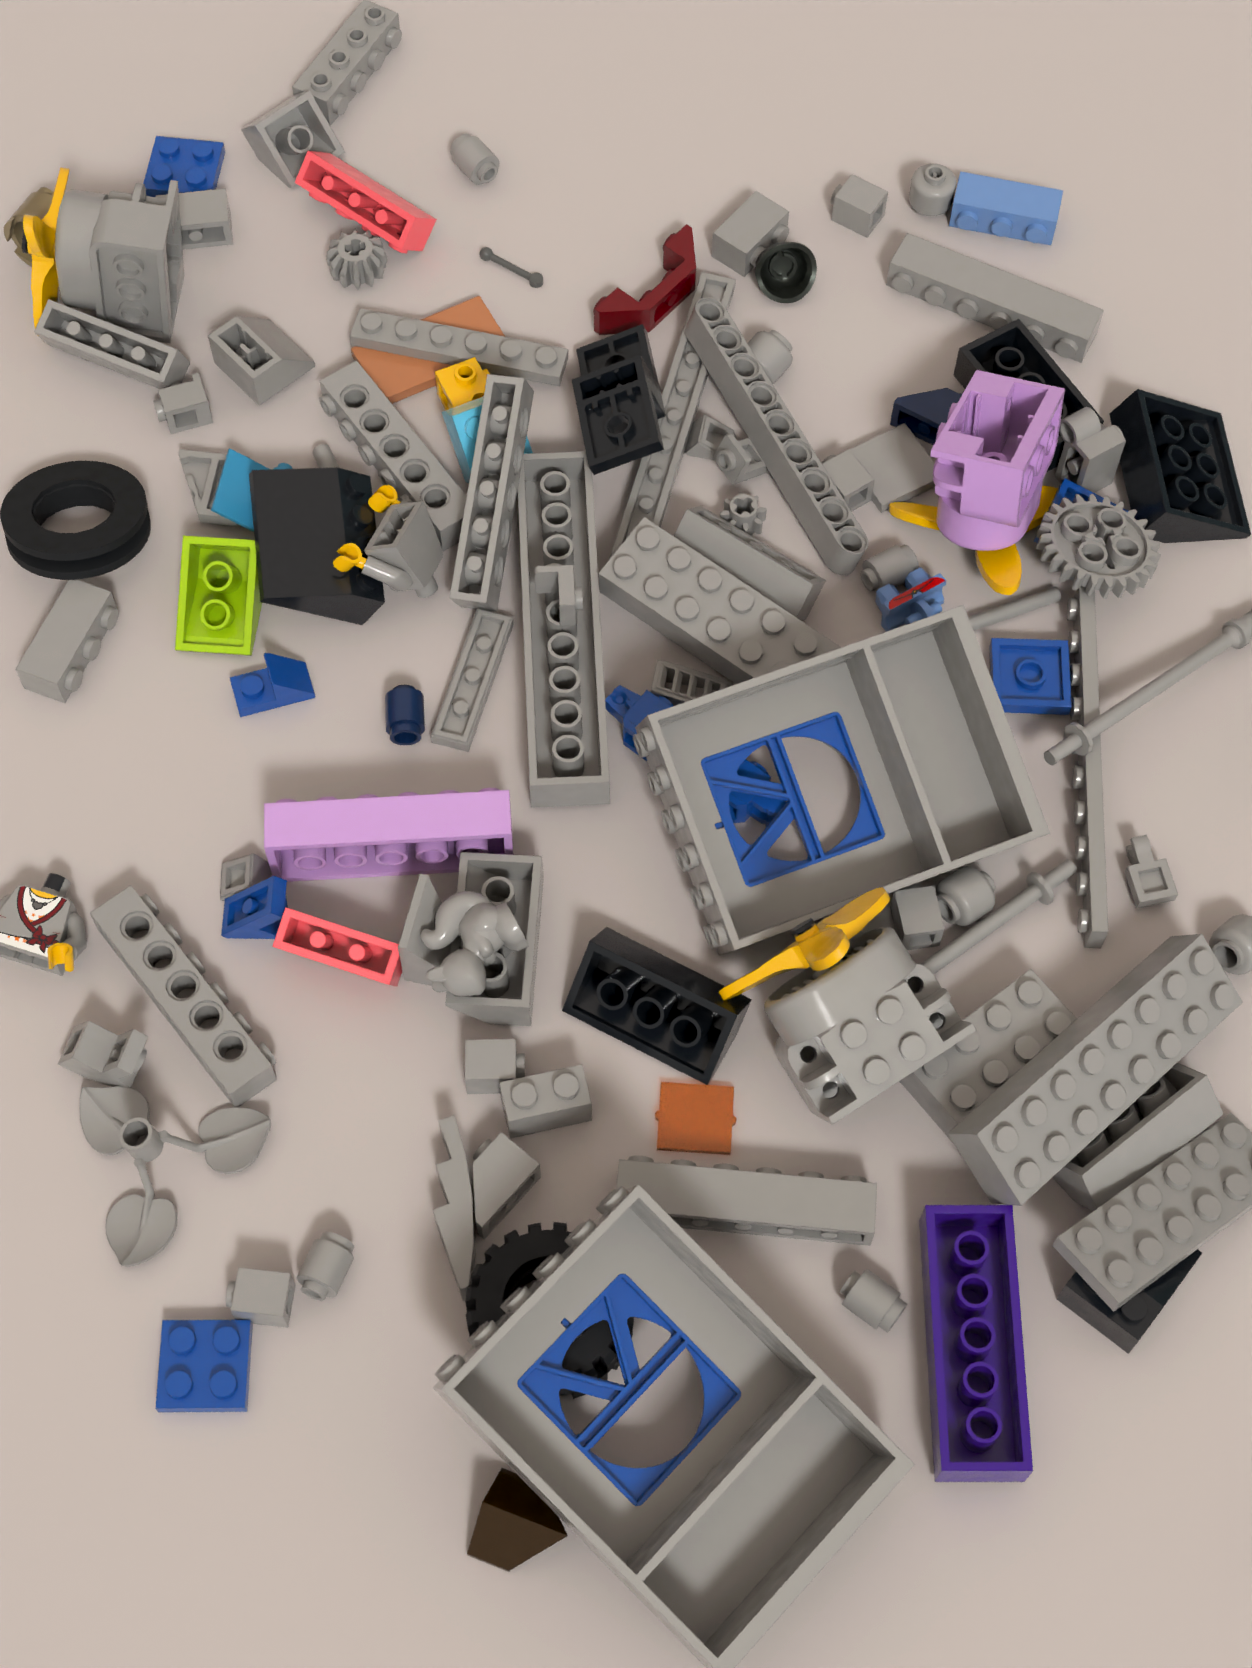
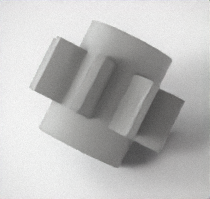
(744, 513)

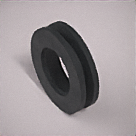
(80, 553)

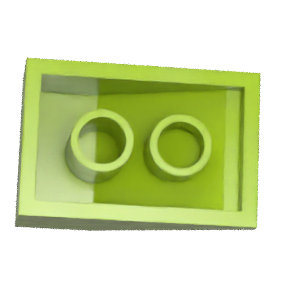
(218, 596)

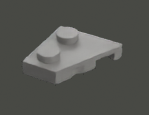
(203, 475)

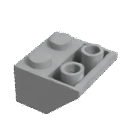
(258, 356)

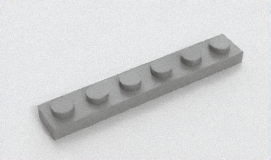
(454, 345)

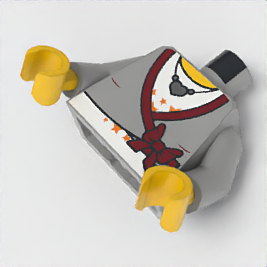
(42, 927)

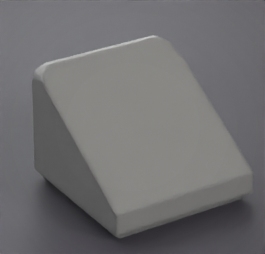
(706, 437)
(242, 874)

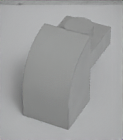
(104, 1055)

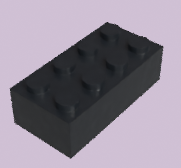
(1017, 354)

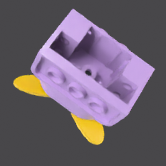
(992, 472)

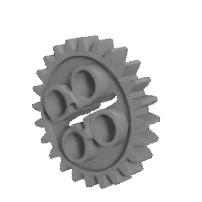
(1098, 546)

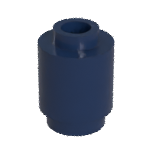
(404, 715)

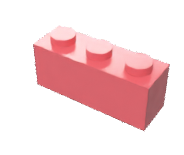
(339, 947)

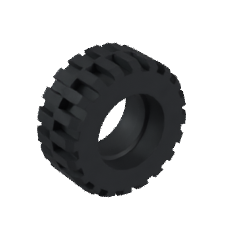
(512, 1268)

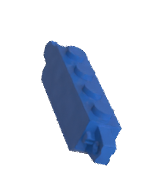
(632, 709)

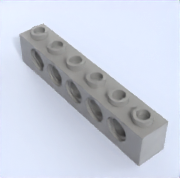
(381, 435)
(492, 492)
(236, 1078)

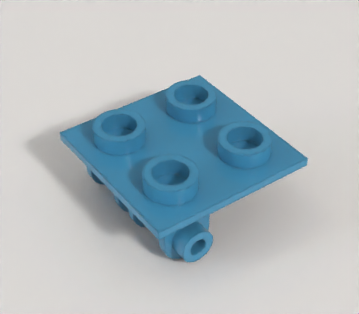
(233, 490)

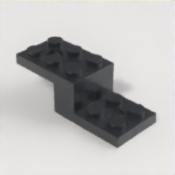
(618, 400)

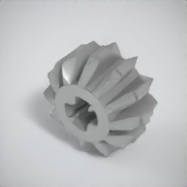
(356, 259)

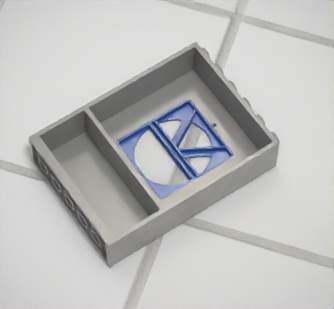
(928, 758)
(757, 1493)

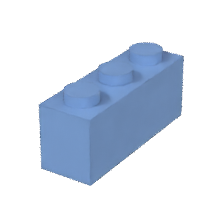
(1006, 208)

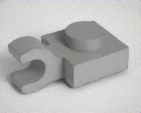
(1148, 878)

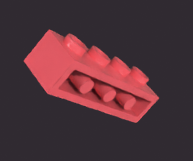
(365, 201)

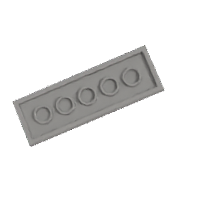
(1163, 1214)

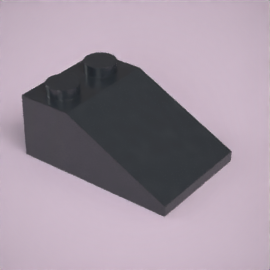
(1134, 1317)

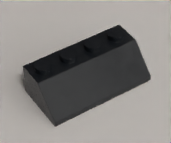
(655, 1005)

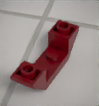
(622, 312)

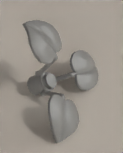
(118, 1121)

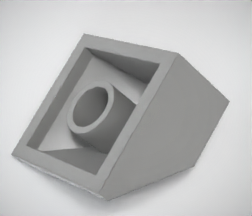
(414, 955)

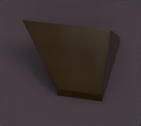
(513, 1524)

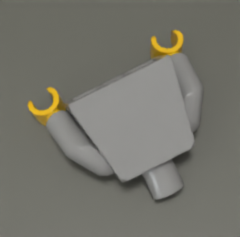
(401, 550)

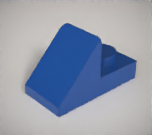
(278, 685)
(255, 911)

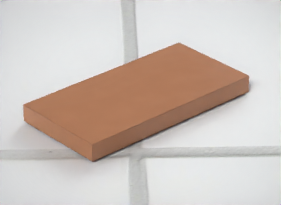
(406, 376)

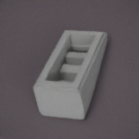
(683, 675)

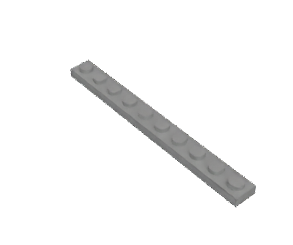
(680, 401)
(1087, 775)

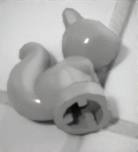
(482, 932)

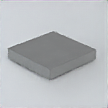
(897, 465)

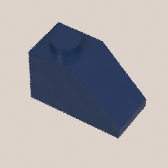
(924, 412)

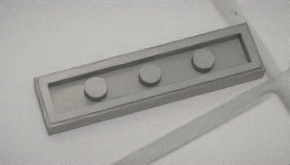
(472, 680)

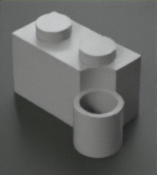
(1089, 450)

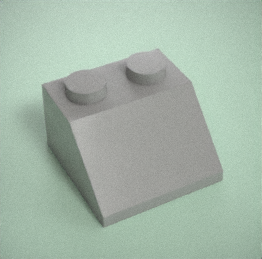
(288, 132)

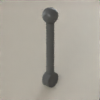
(535, 279)

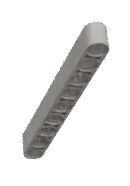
(776, 436)

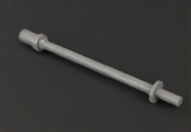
(1078, 738)
(1038, 888)

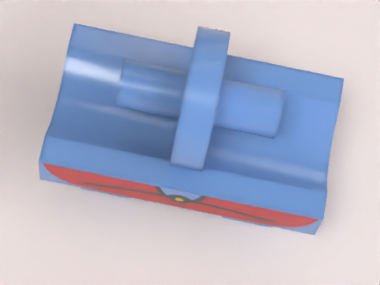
(918, 602)

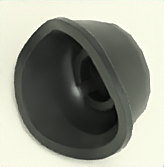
(786, 271)

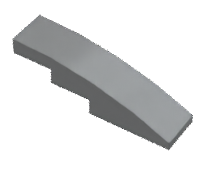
(457, 1217)

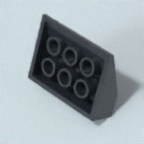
(1179, 470)
(297, 531)

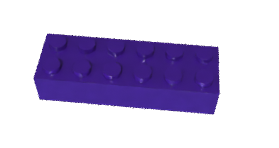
(974, 1344)

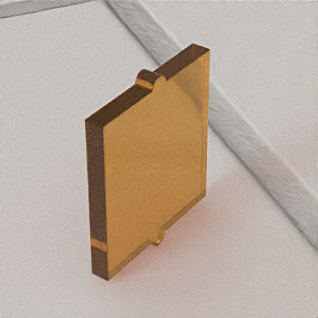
(695, 1118)

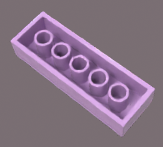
(384, 834)

